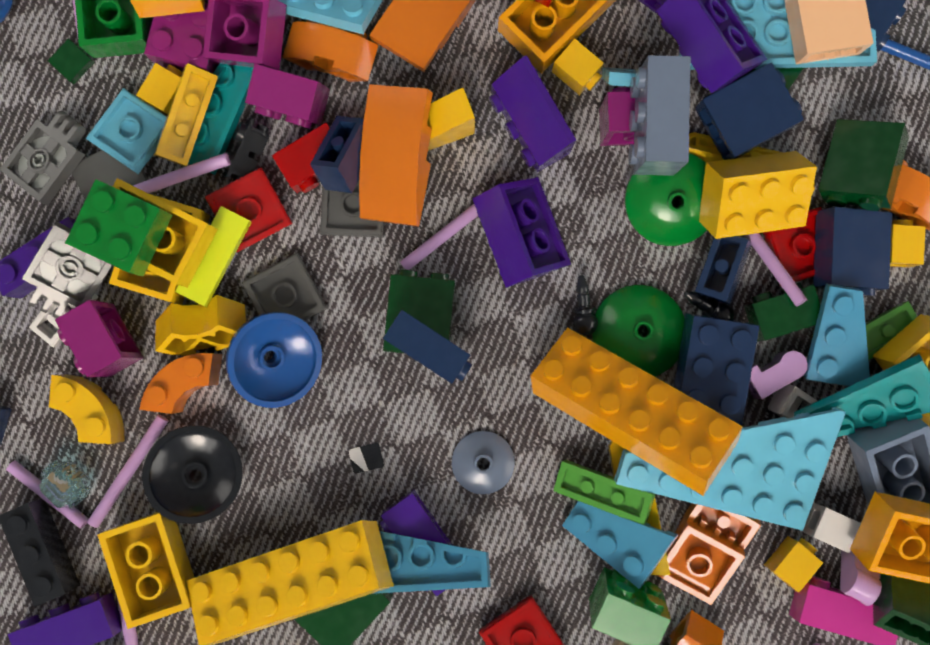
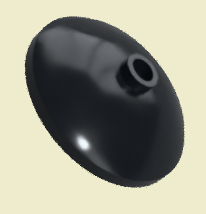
(169, 469)

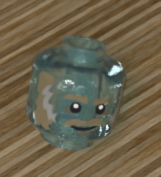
(64, 484)

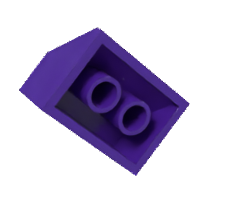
(713, 38)
(531, 115)
(521, 231)

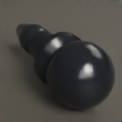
(710, 308)
(585, 321)

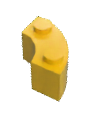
(195, 327)
(89, 409)

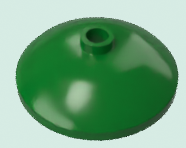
(651, 210)
(635, 306)

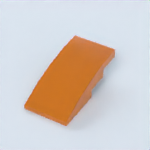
(419, 28)
(394, 154)
(708, 550)

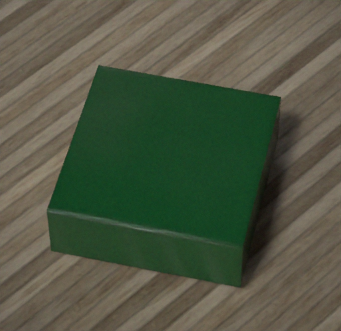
(71, 61)

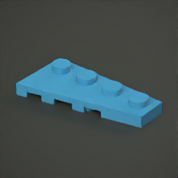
(433, 565)

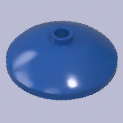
(290, 370)

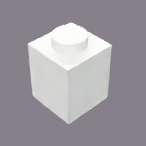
(831, 527)

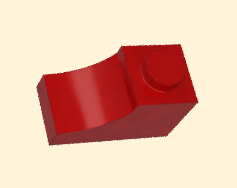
(296, 159)

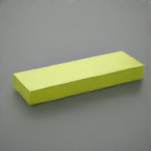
(218, 256)

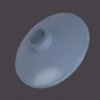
(483, 445)

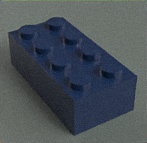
(717, 363)

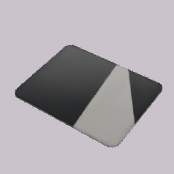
(366, 458)

